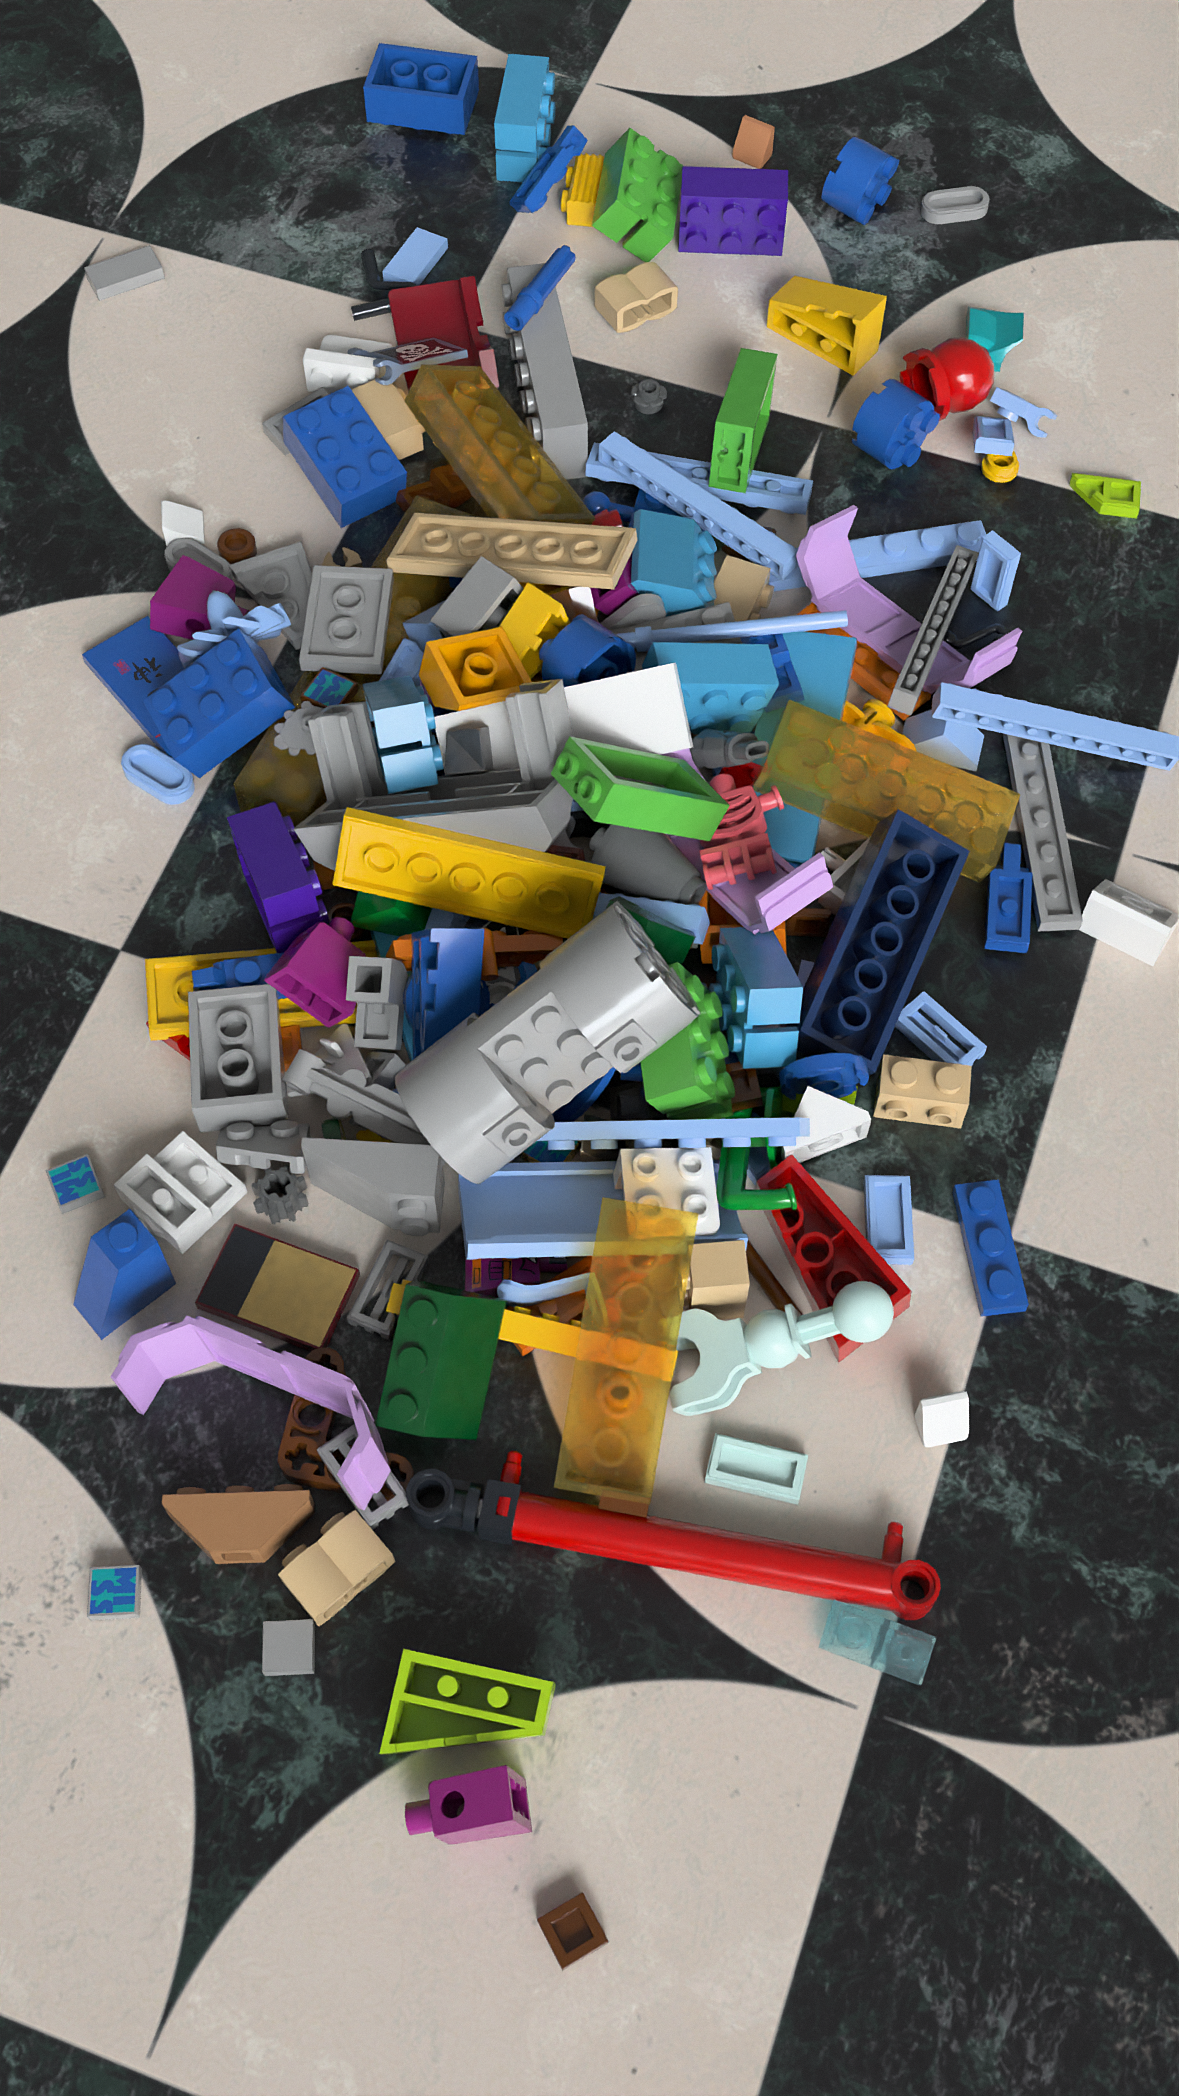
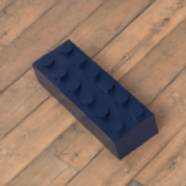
(878, 940)

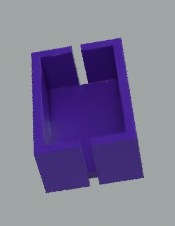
(733, 210)
(277, 873)

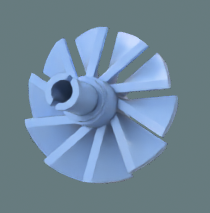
(225, 618)

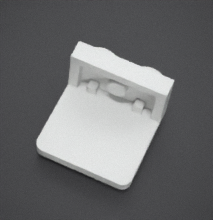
(335, 368)
(672, 1180)

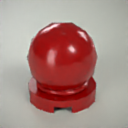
(951, 375)

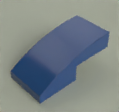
(789, 685)

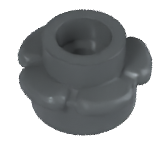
(648, 396)

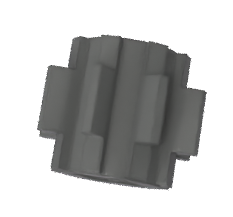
(289, 1186)

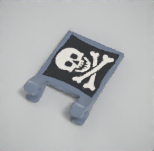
(411, 356)

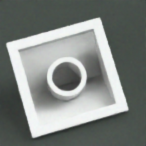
(1128, 921)
(831, 1125)

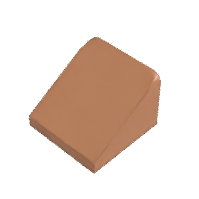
(753, 142)

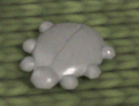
(296, 731)

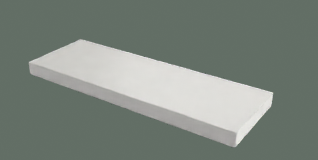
(626, 710)

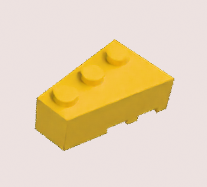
(829, 320)
(530, 624)

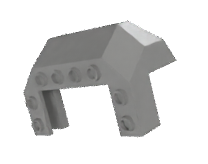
(505, 805)

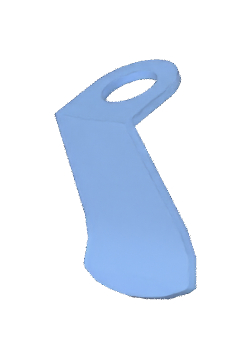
(529, 1295)

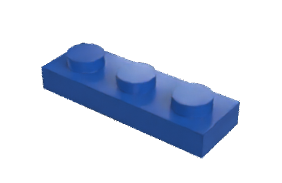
(990, 1248)

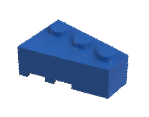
(444, 981)

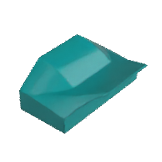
(994, 331)

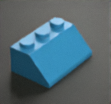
(673, 561)

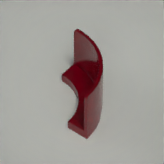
(447, 313)

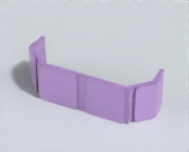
(874, 619)
(770, 897)
(197, 1341)

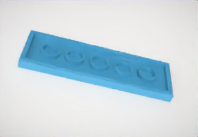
(824, 673)

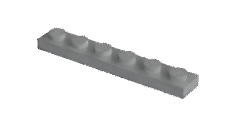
(1043, 834)

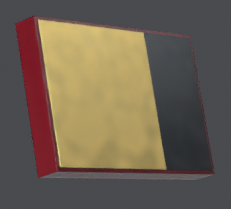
(277, 1288)

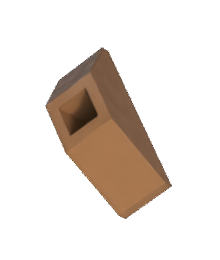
(240, 1522)

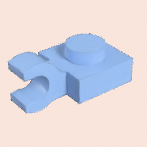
(1014, 406)

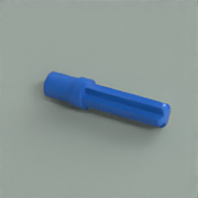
(532, 297)

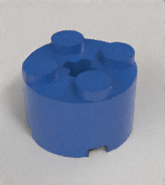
(859, 180)
(894, 424)
(585, 653)

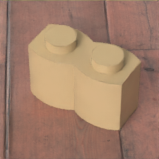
(636, 297)
(335, 1566)

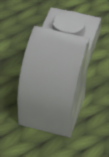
(378, 991)

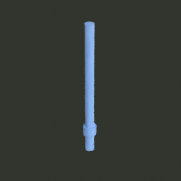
(644, 636)

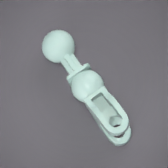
(771, 1339)

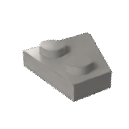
(258, 1145)

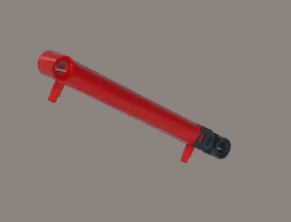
(672, 1544)

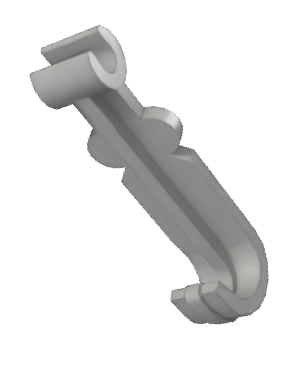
(348, 1094)

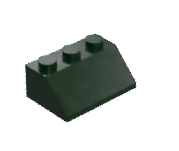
(441, 1361)

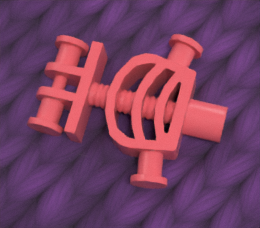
(740, 838)

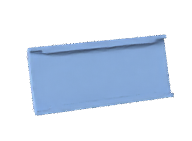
(549, 1210)

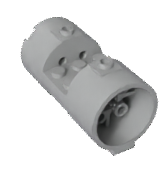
(501, 1075)

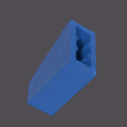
(120, 1274)

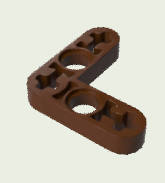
(310, 1438)

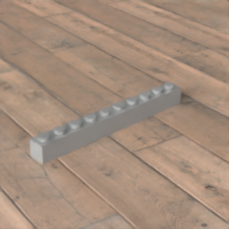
(932, 631)

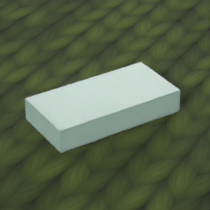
(756, 1468)

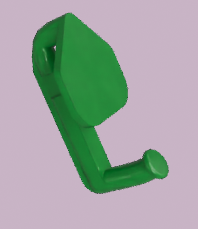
(734, 1165)

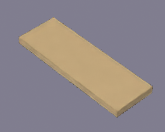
(524, 549)

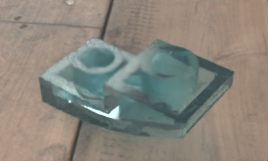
(877, 1642)

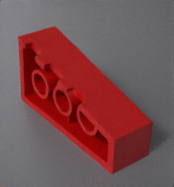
(826, 1247)

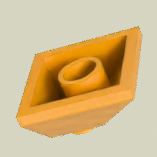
(471, 670)

